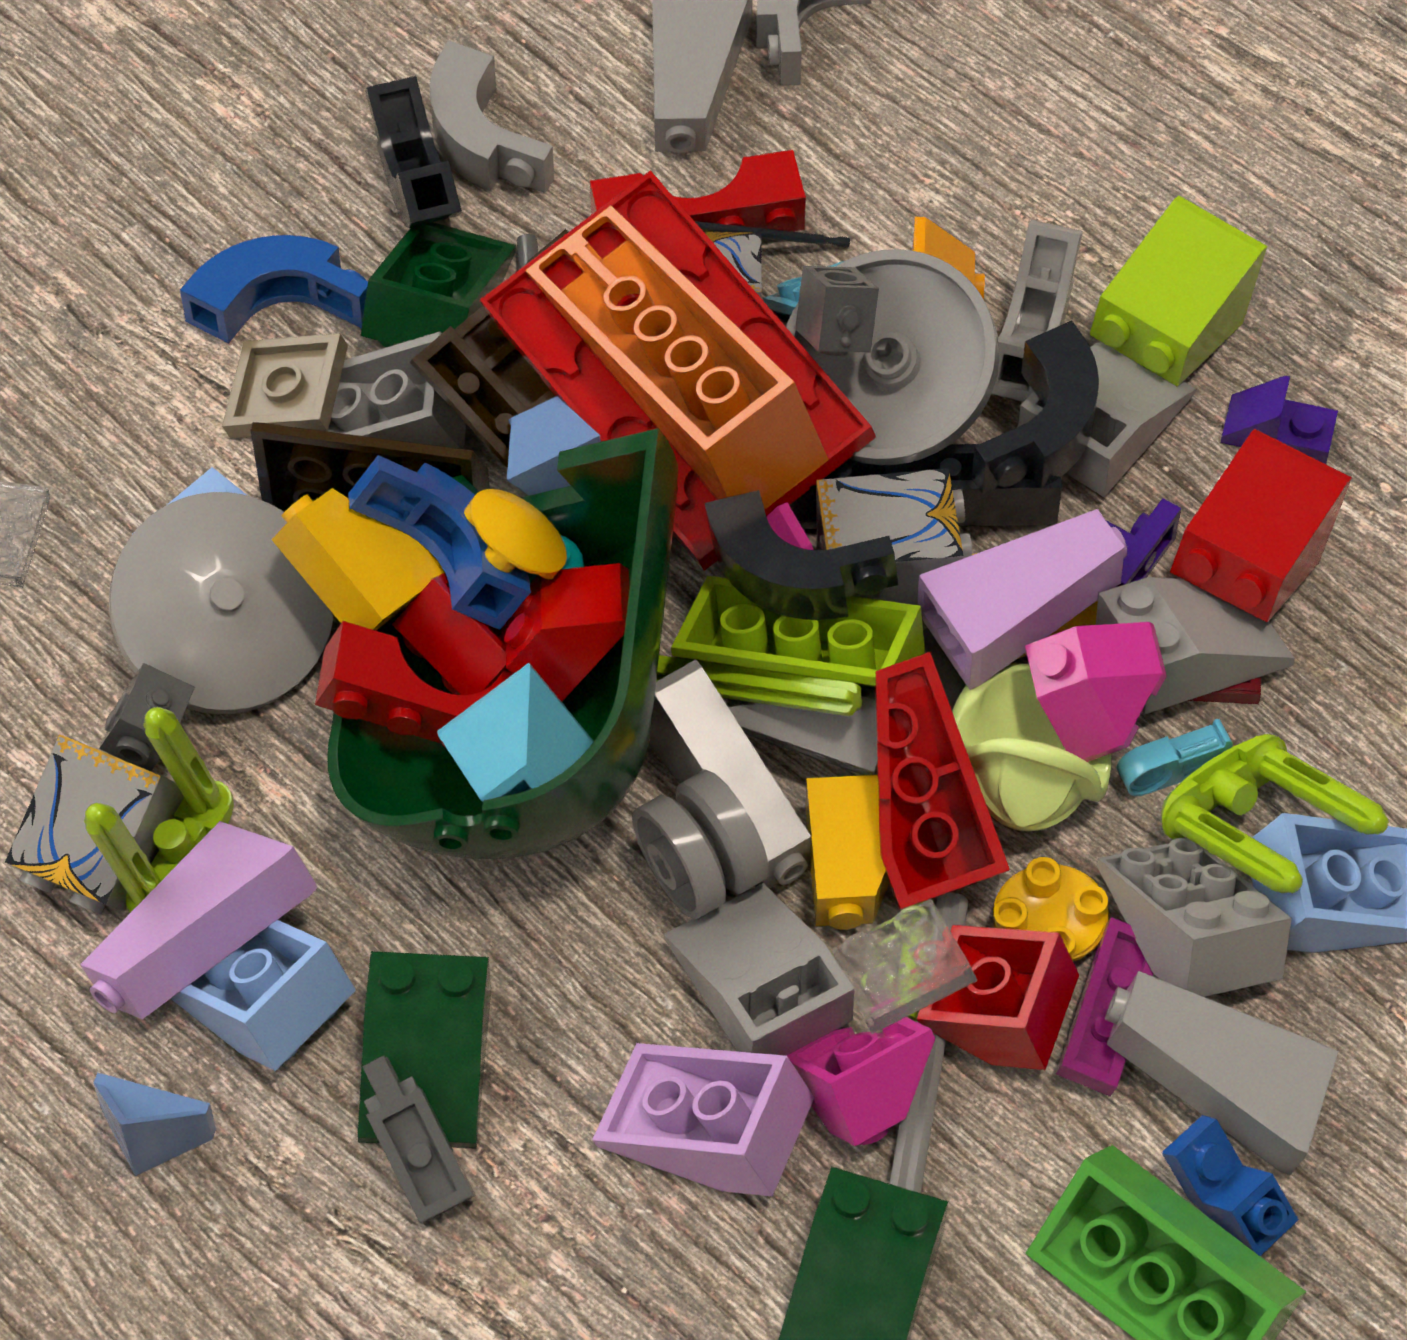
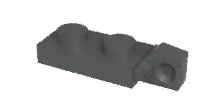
(414, 1143)

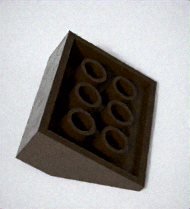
(314, 461)

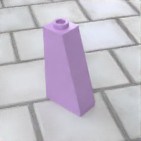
(1018, 592)
(196, 918)

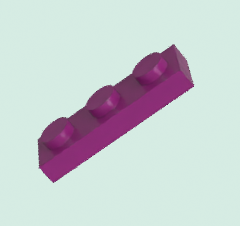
(1086, 1052)

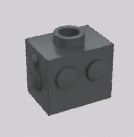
(836, 309)
(124, 726)

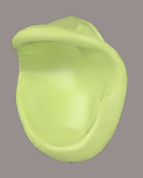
(1019, 757)

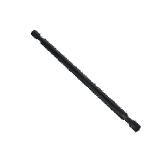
(777, 234)

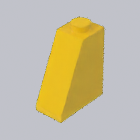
(353, 561)
(845, 850)

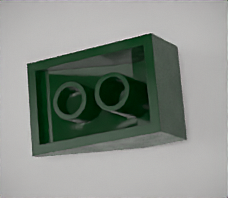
(432, 282)
(432, 1026)
(864, 1261)

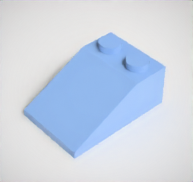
(1350, 883)
(269, 993)

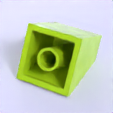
(1180, 292)

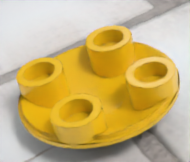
(516, 534)
(1054, 900)

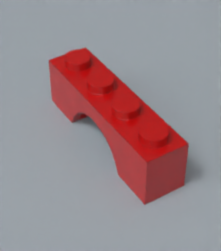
(761, 195)
(370, 681)

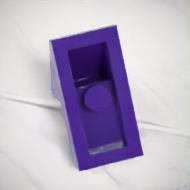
(1290, 422)
(1148, 540)

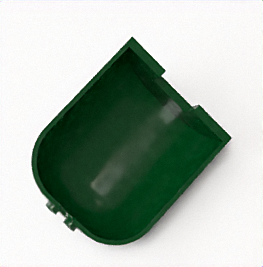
(412, 786)

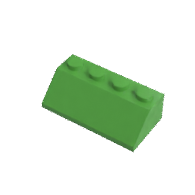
(1158, 1259)

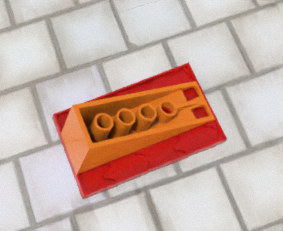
(658, 330)

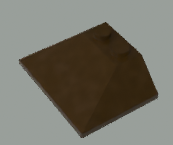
(483, 377)

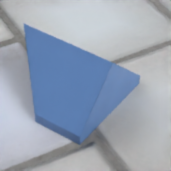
(536, 444)
(152, 1122)

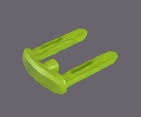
(1233, 782)
(200, 810)

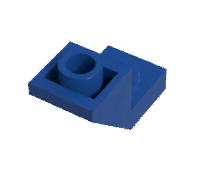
(1232, 1195)

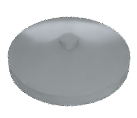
(927, 360)
(217, 603)

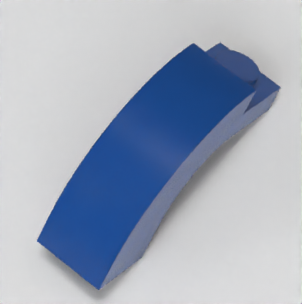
(270, 272)
(431, 511)

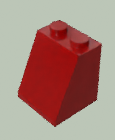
(1261, 526)

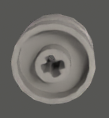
(700, 844)

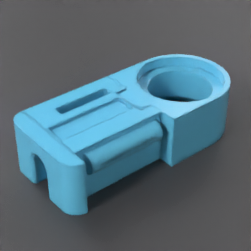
(1171, 760)

